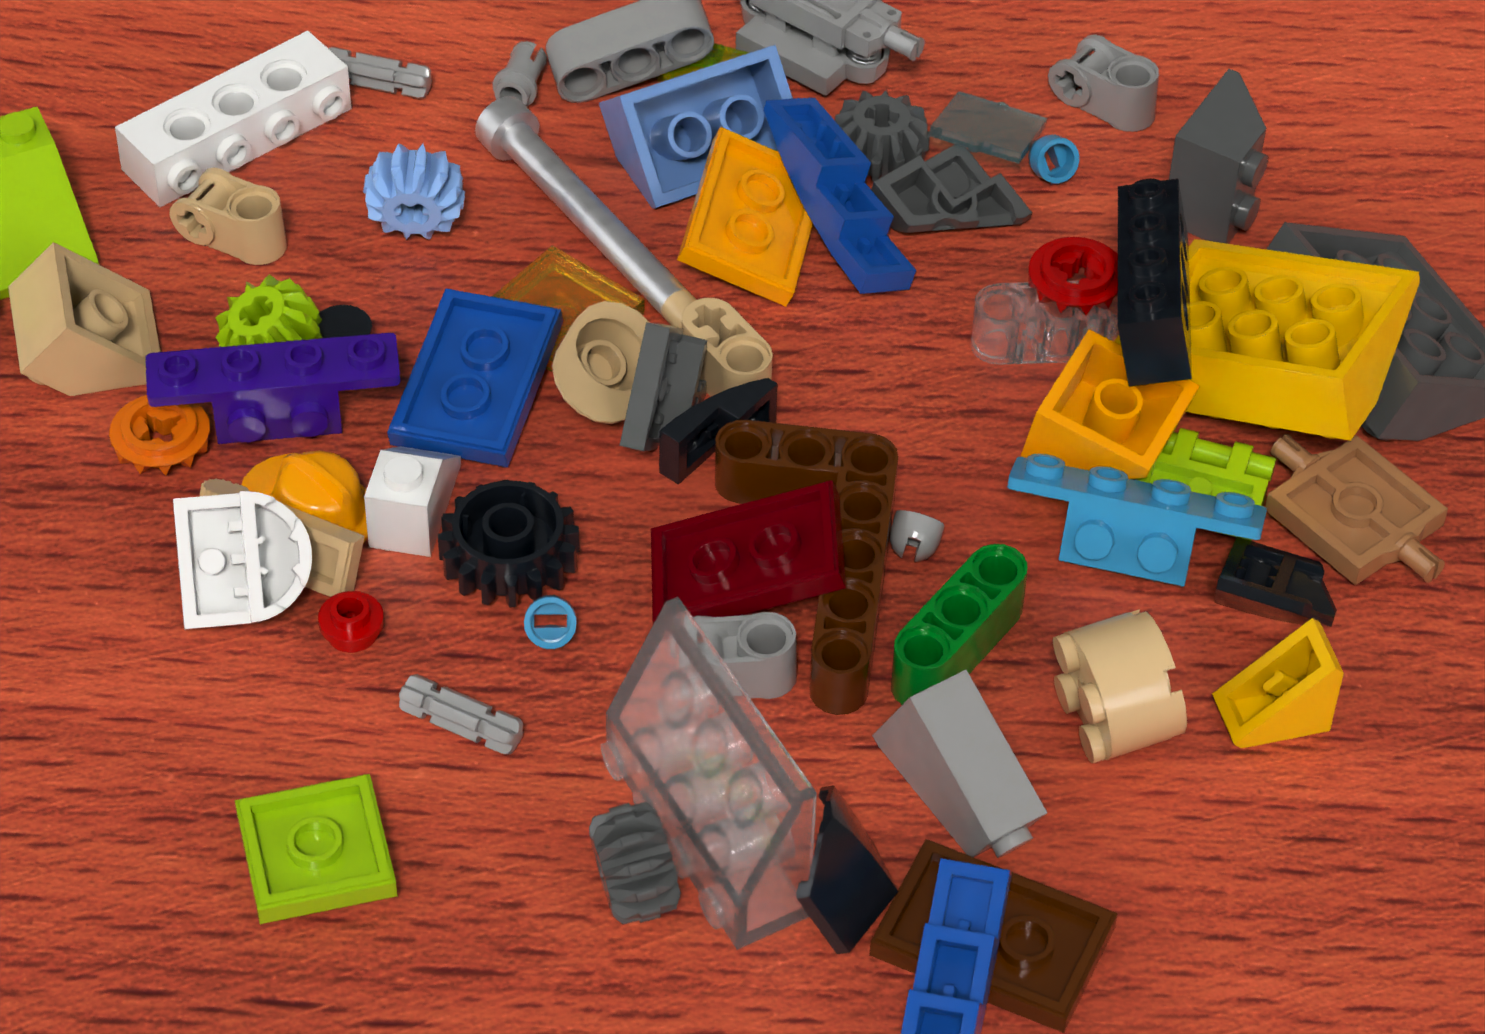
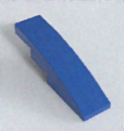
(832, 187)
(958, 950)

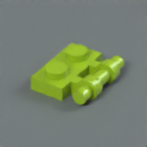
(1213, 467)

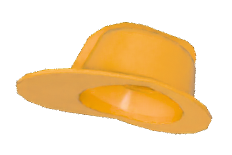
(315, 484)

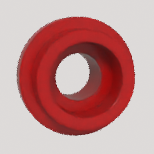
(350, 633)

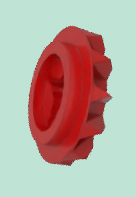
(1060, 261)

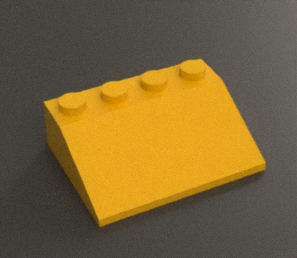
(1292, 336)

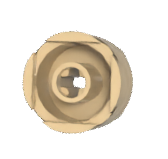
(1119, 685)

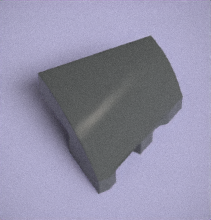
(948, 194)

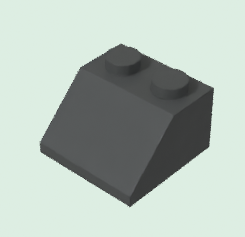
(1221, 162)

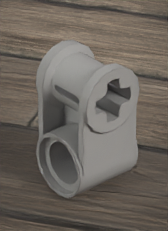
(1112, 83)
(757, 650)

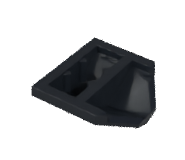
(1274, 585)
(846, 877)

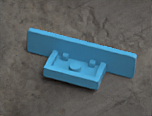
(1130, 522)

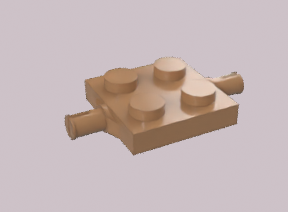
(1356, 509)

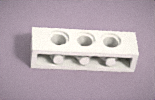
(233, 117)

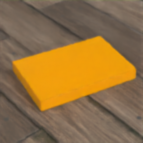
(747, 220)

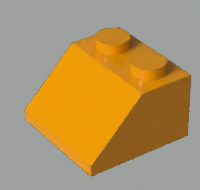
(1100, 420)

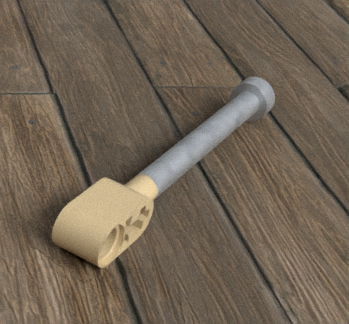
(734, 347)

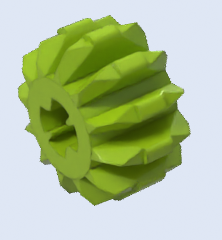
(268, 315)

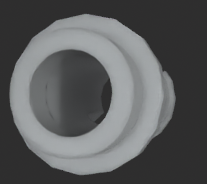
(520, 73)

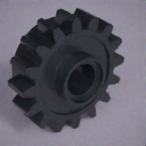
(508, 541)

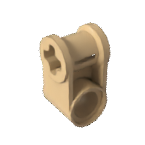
(235, 216)

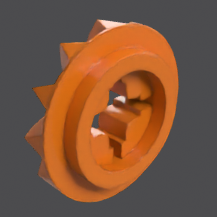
(131, 436)

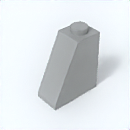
(962, 767)

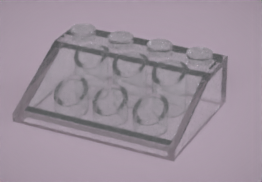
(716, 776)

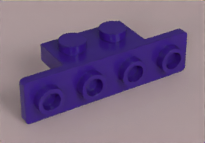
(273, 386)

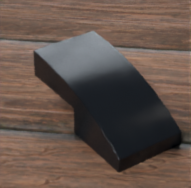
(692, 435)

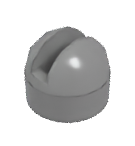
(915, 531)

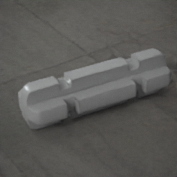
(386, 73)
(461, 714)

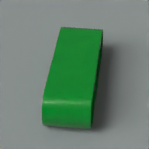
(960, 621)

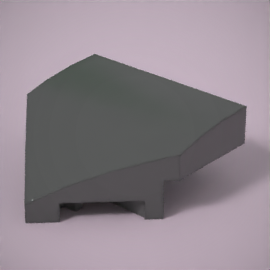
(663, 384)

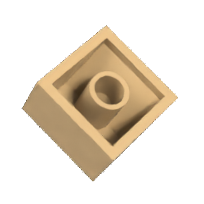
(81, 325)

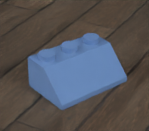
(669, 127)

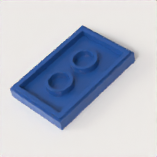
(476, 377)

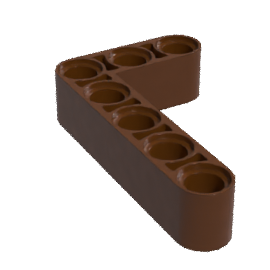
(775, 458)

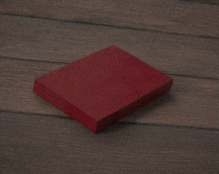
(751, 554)

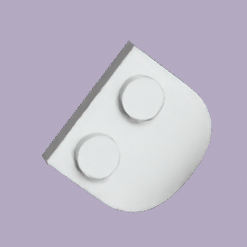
(238, 558)

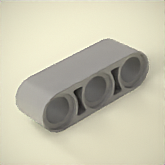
(627, 47)

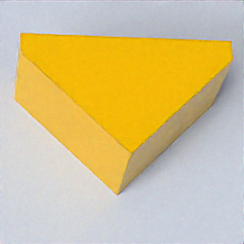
(1284, 691)

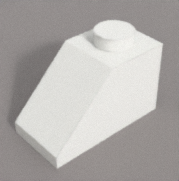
(409, 498)

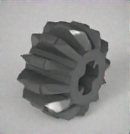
(885, 130)
(634, 862)

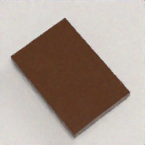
(1044, 946)

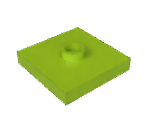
(315, 848)

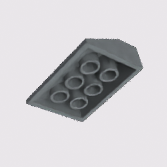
(1440, 357)

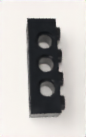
(1153, 282)

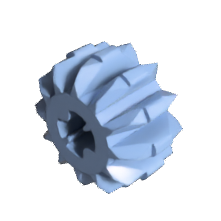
(414, 191)

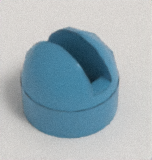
(1062, 154)
(550, 635)

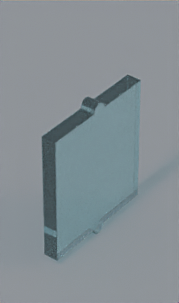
(988, 127)

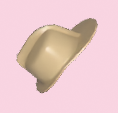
(599, 361)

